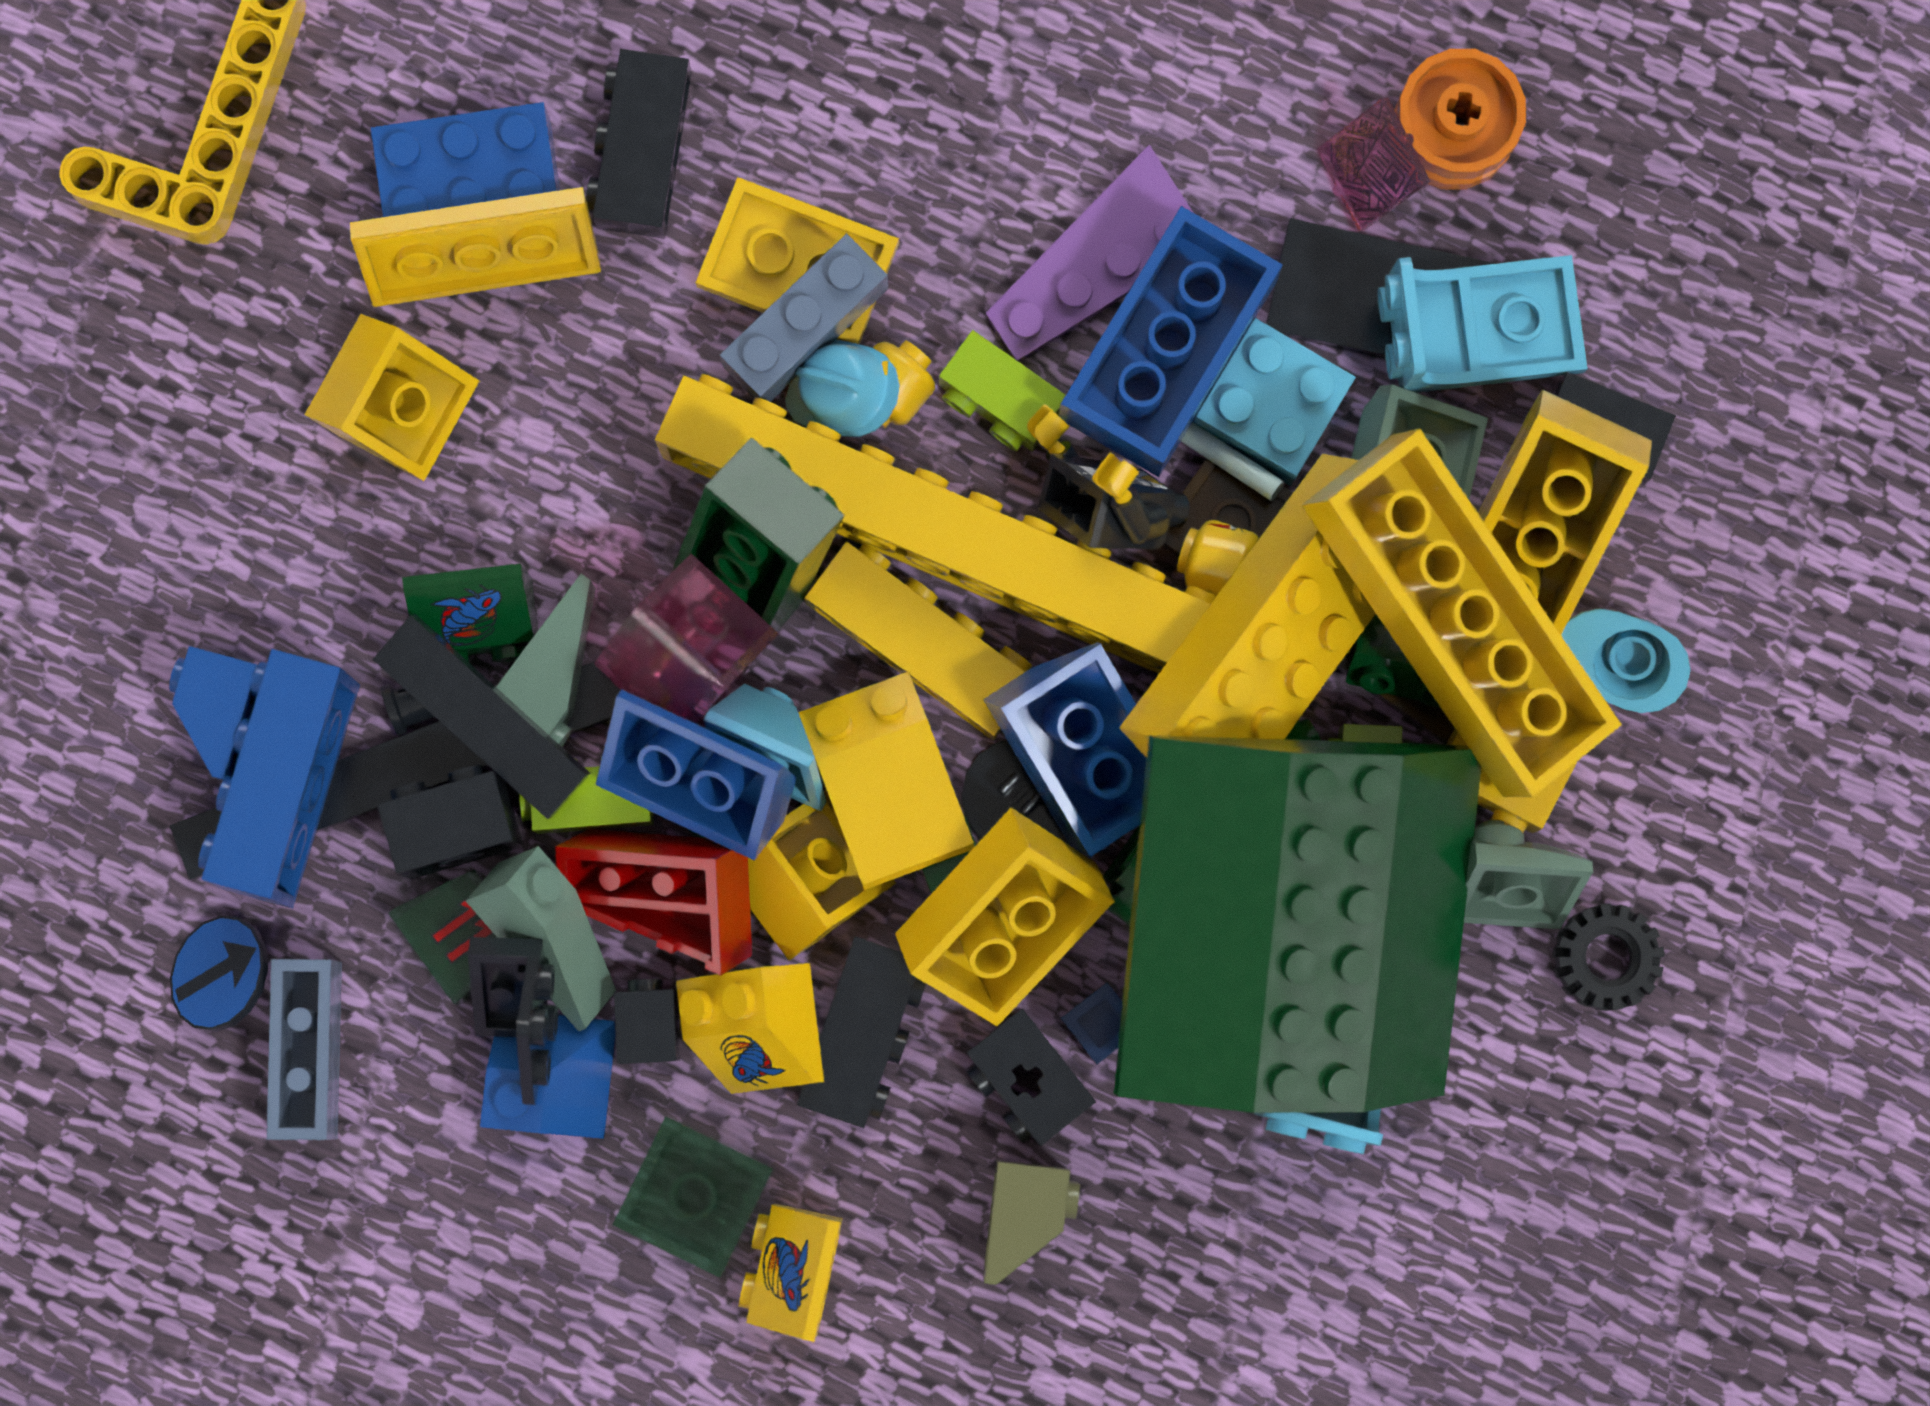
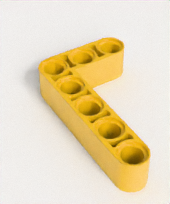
(213, 133)

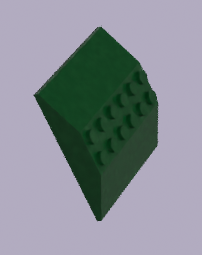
(1296, 923)

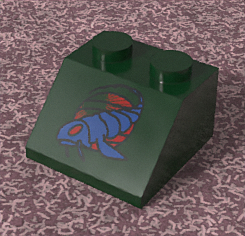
(477, 609)

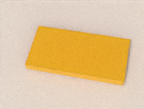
(476, 247)

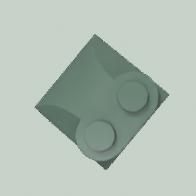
(1449, 429)
(1521, 880)

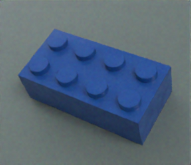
(1169, 341)
(279, 778)

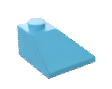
(771, 727)

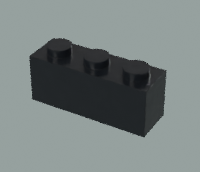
(639, 143)
(863, 1034)

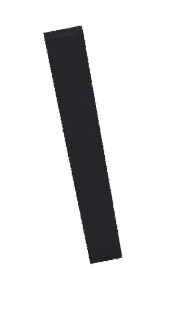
(418, 756)

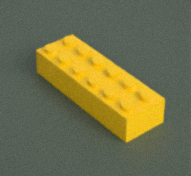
(1462, 614)
(1263, 638)

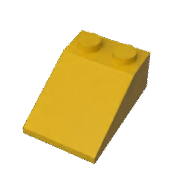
(886, 780)

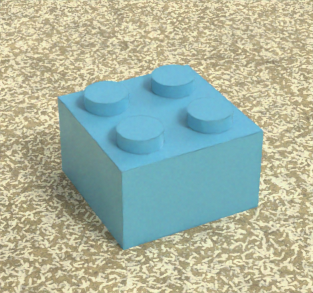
(1274, 400)

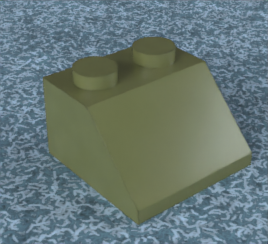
(1026, 1214)

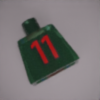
(441, 930)

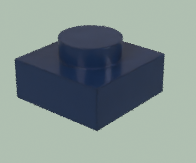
(1096, 1023)

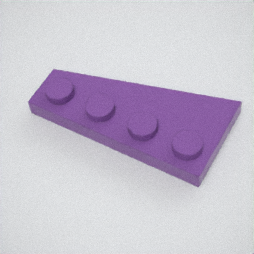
(1090, 261)

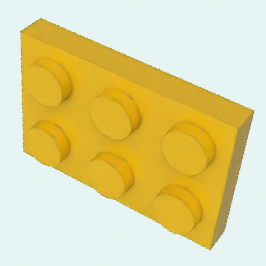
(774, 240)

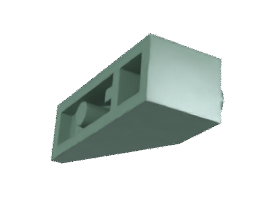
(549, 668)
(535, 901)

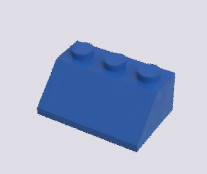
(1069, 741)
(694, 776)

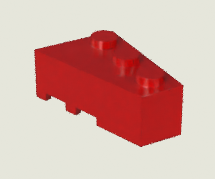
(667, 888)

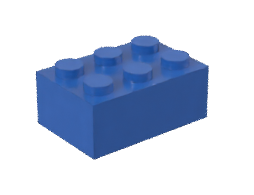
(465, 159)

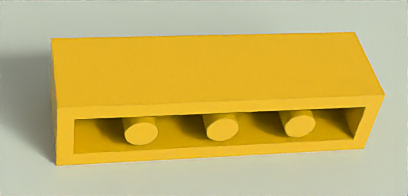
(914, 635)

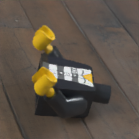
(1103, 500)

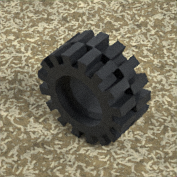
(1642, 949)

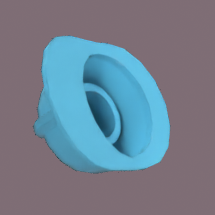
(844, 389)
(1629, 659)

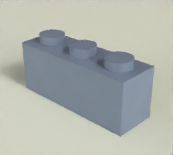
(805, 319)
(304, 1049)

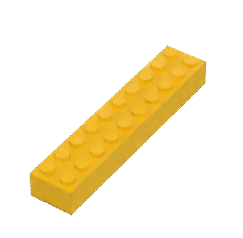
(942, 531)

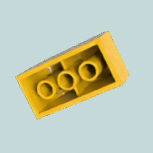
(1563, 498)

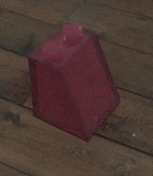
(686, 643)

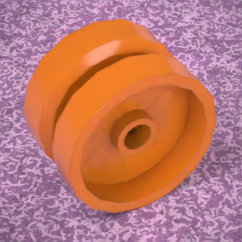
(1480, 94)

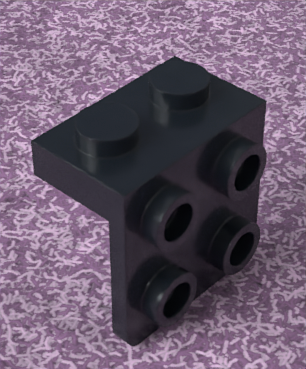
(512, 1000)

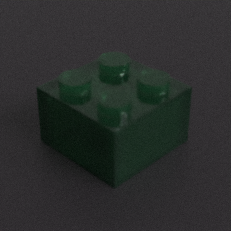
(694, 1196)

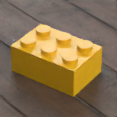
(1003, 917)

